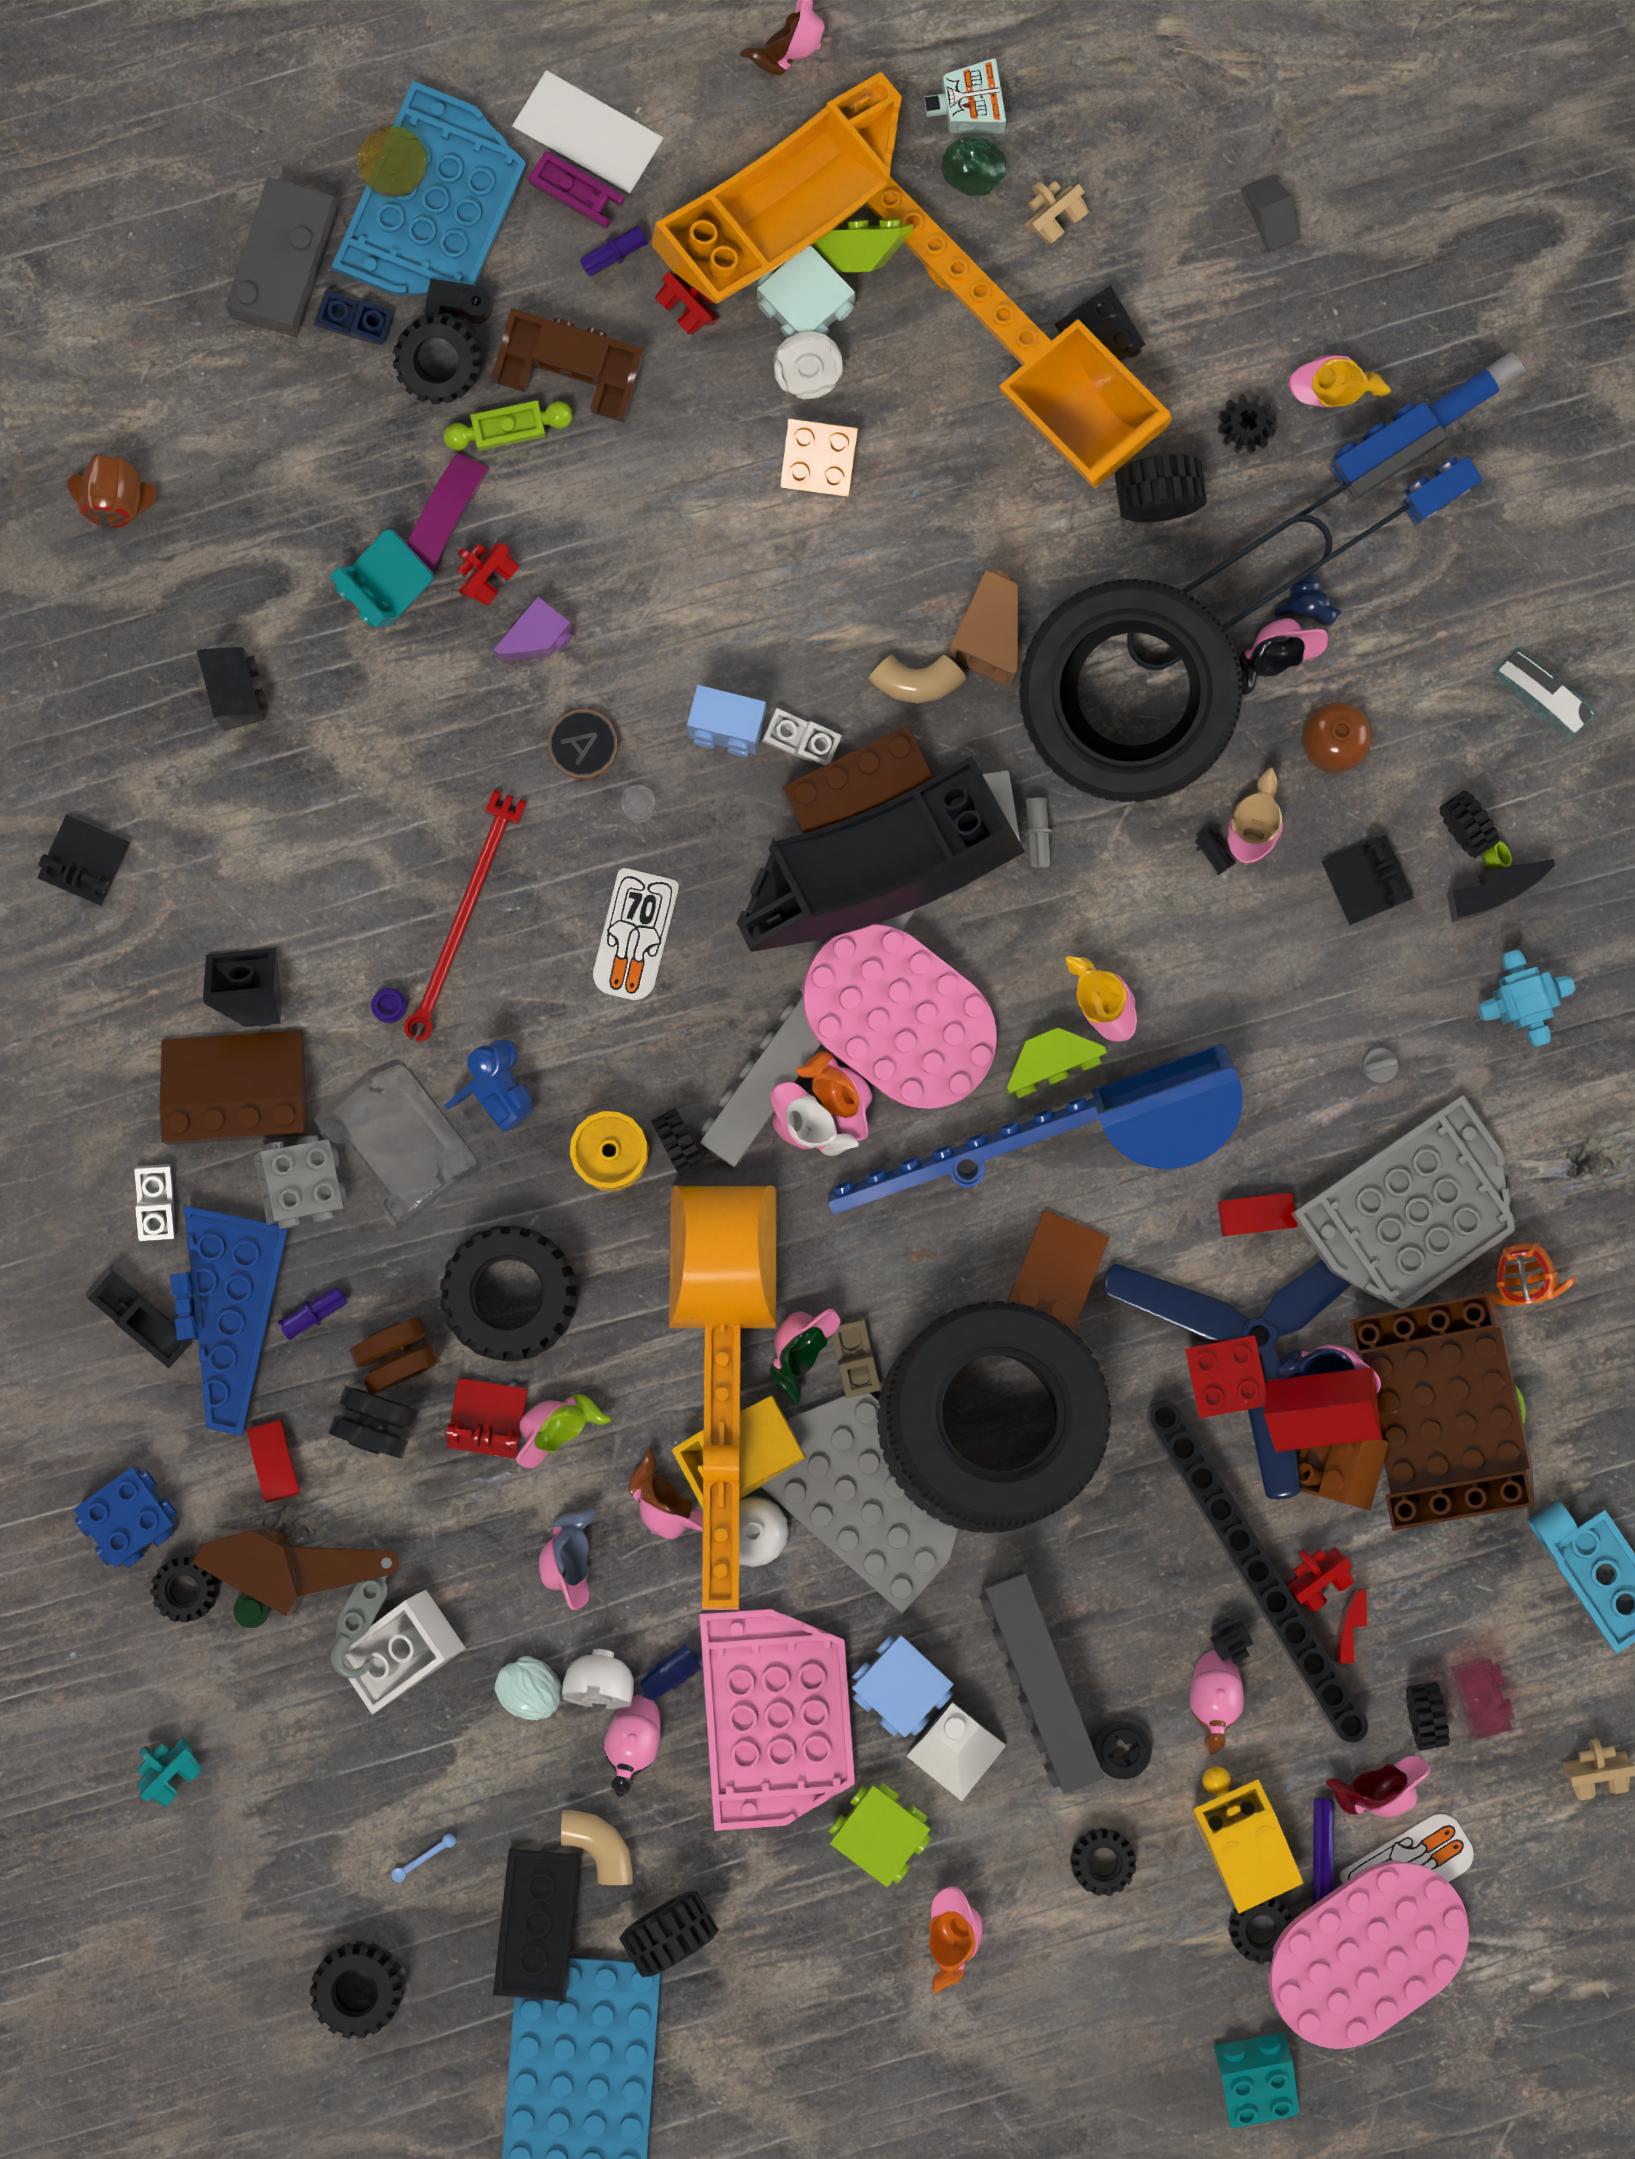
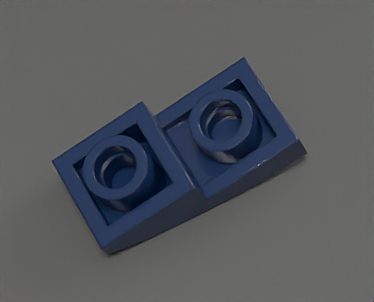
(353, 318)

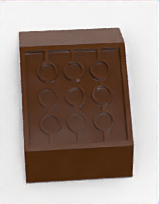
(1447, 1411)

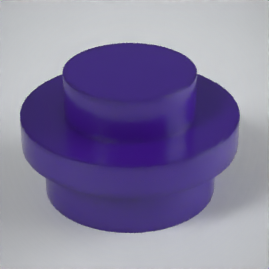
(389, 1005)

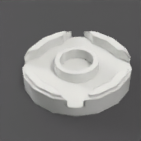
(808, 365)

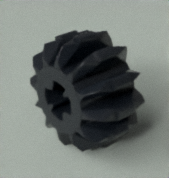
(1245, 437)

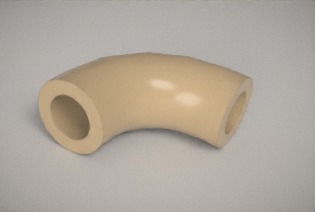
(917, 684)
(603, 1844)

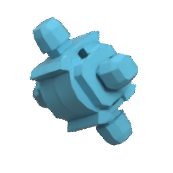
(1526, 998)

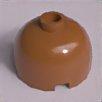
(1336, 737)

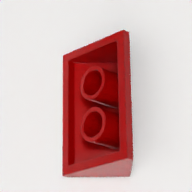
(1322, 1410)

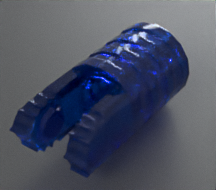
(670, 1672)

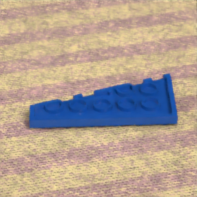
(233, 1291)

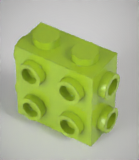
(880, 1833)

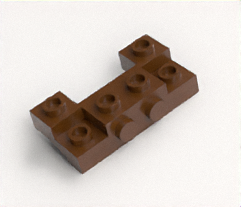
(570, 352)

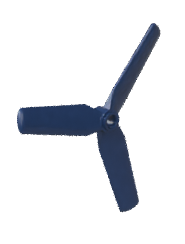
(1219, 1322)

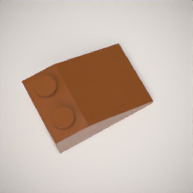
(1059, 1268)

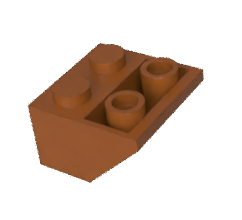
(1343, 1471)

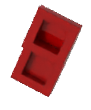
(1256, 1214)
(273, 1461)
(1352, 1616)

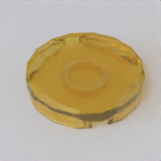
(392, 162)

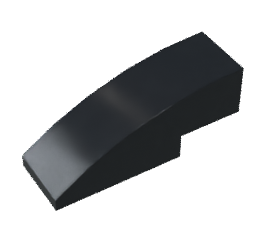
(1496, 889)
(137, 1317)

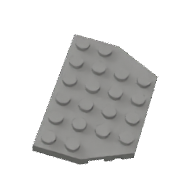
(1414, 1209)
(856, 1505)

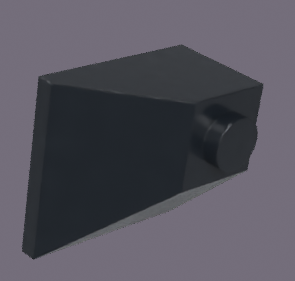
(244, 986)

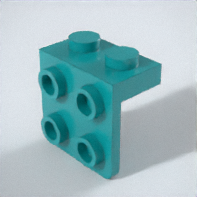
(383, 580)
(1257, 2080)

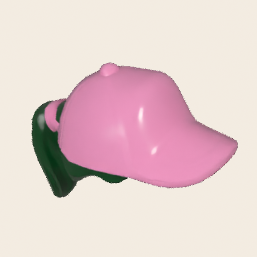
(798, 1346)

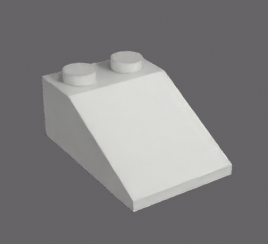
(402, 1650)

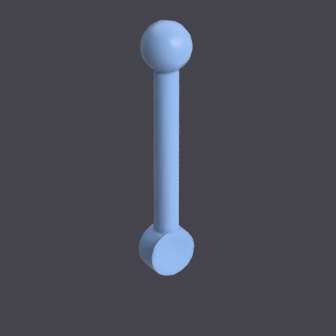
(399, 1873)

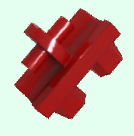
(678, 290)
(495, 560)
(1316, 1573)

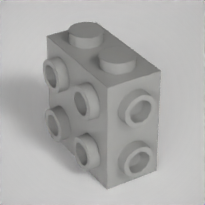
(299, 1182)

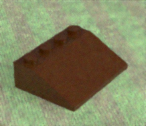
(857, 781)
(233, 1088)

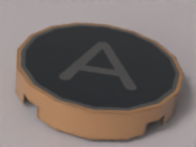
(583, 744)

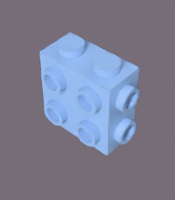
(901, 1686)

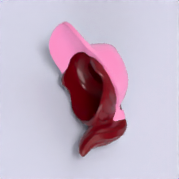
(1382, 1791)

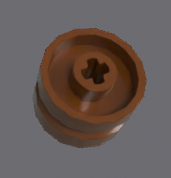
(393, 1352)

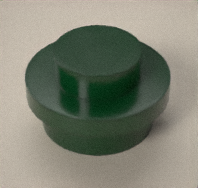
(250, 1612)

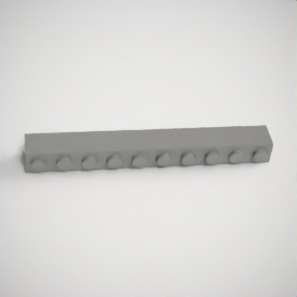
(750, 1106)

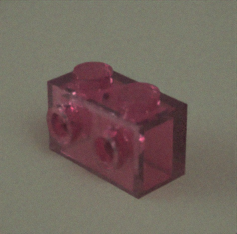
(1482, 1697)

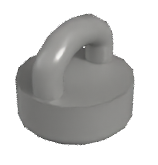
(1379, 1065)

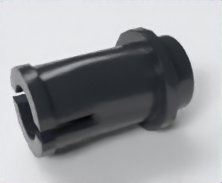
(1215, 851)

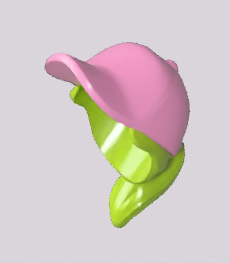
(553, 1424)

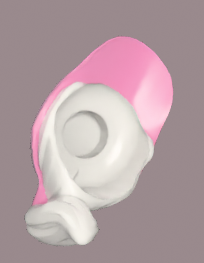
(806, 1122)

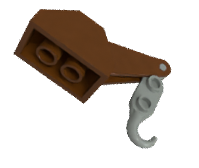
(282, 1575)

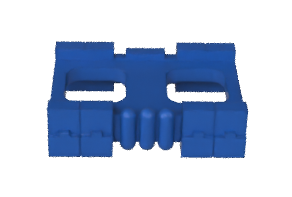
(182, 1289)

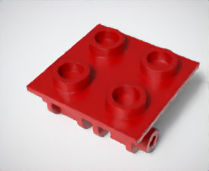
(1226, 1376)
(486, 1418)

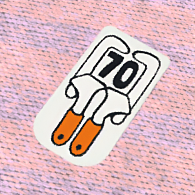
(634, 934)
(1432, 1843)

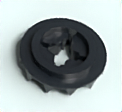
(1138, 1756)

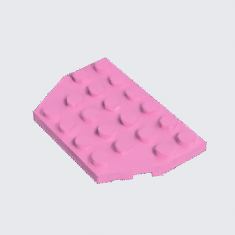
(773, 1717)

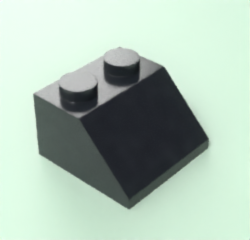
(232, 686)

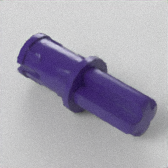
(613, 251)
(312, 1312)

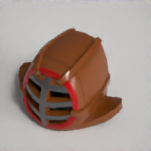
(111, 492)

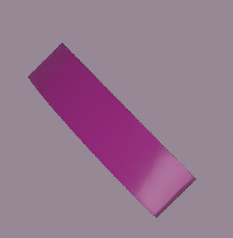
(445, 509)

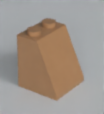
(989, 630)

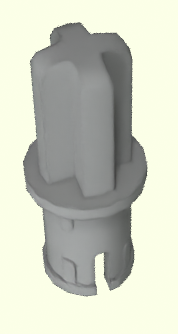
(1038, 832)

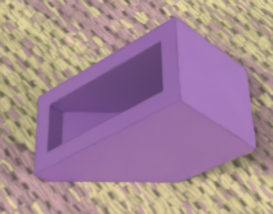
(535, 634)

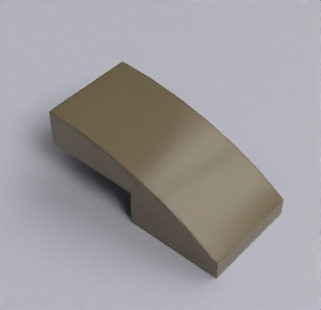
(855, 1358)

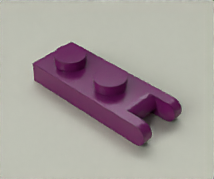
(573, 188)

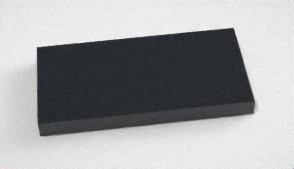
(536, 1925)

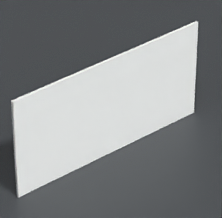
(587, 132)

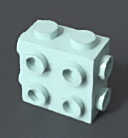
(805, 294)

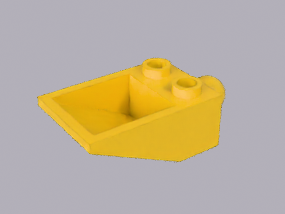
(1247, 1848)

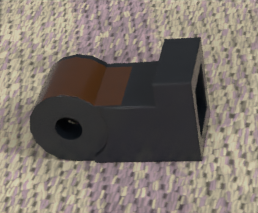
(458, 299)

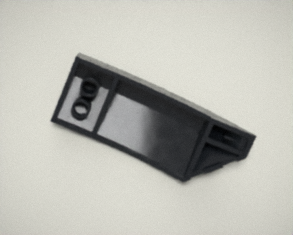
(879, 862)

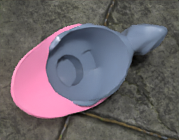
(565, 1557)

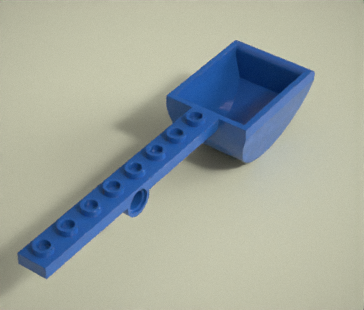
(1152, 1117)

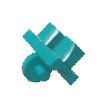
(161, 1767)

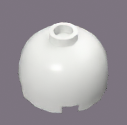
(761, 1531)
(599, 1680)

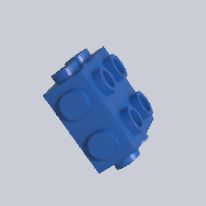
(126, 1518)

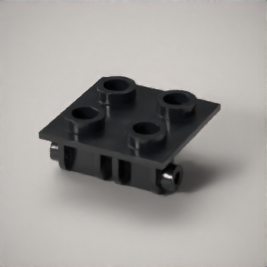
(1108, 323)
(83, 860)
(1367, 879)

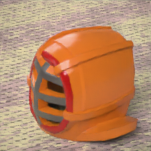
(1527, 1276)

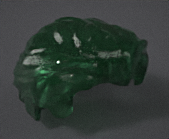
(973, 166)

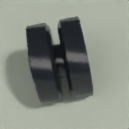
(373, 1422)

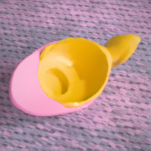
(1334, 382)
(1104, 1000)

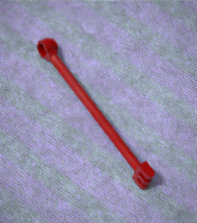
(502, 816)

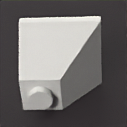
(956, 1750)

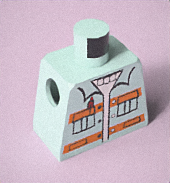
(970, 100)

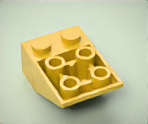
(765, 1449)

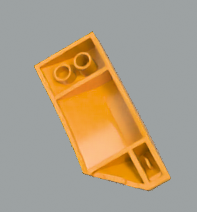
(786, 195)

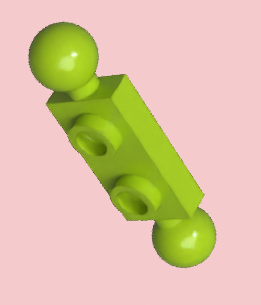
(508, 425)

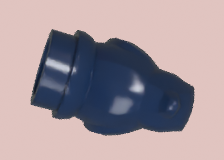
(1310, 602)

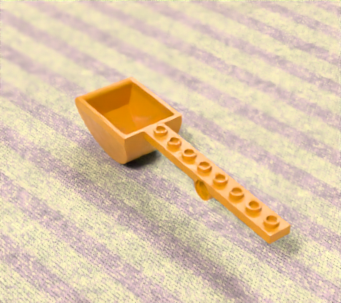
(1066, 385)
(722, 1283)

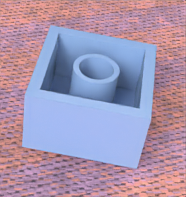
(726, 721)

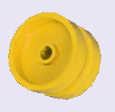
(609, 1172)

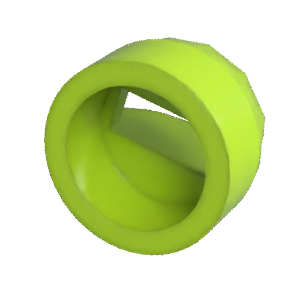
(1497, 857)

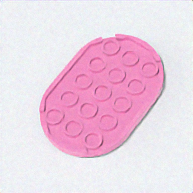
(899, 1016)
(1368, 1954)

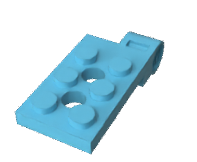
(1578, 1554)

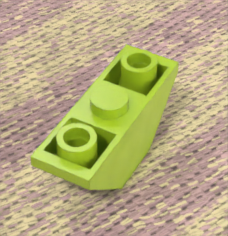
(862, 245)
(1050, 1059)

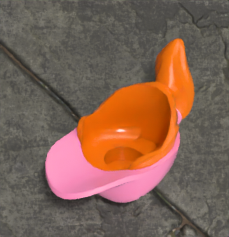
(840, 1092)
(953, 1936)

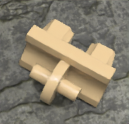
(1044, 220)
(1597, 1766)

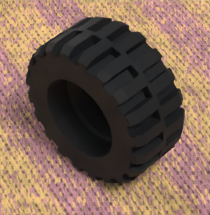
(460, 1285)

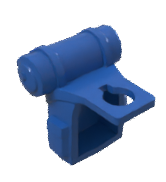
(495, 1085)

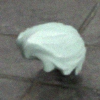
(528, 1689)

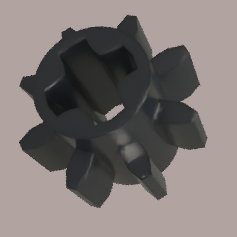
(1231, 1640)

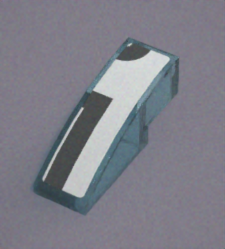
(1545, 694)

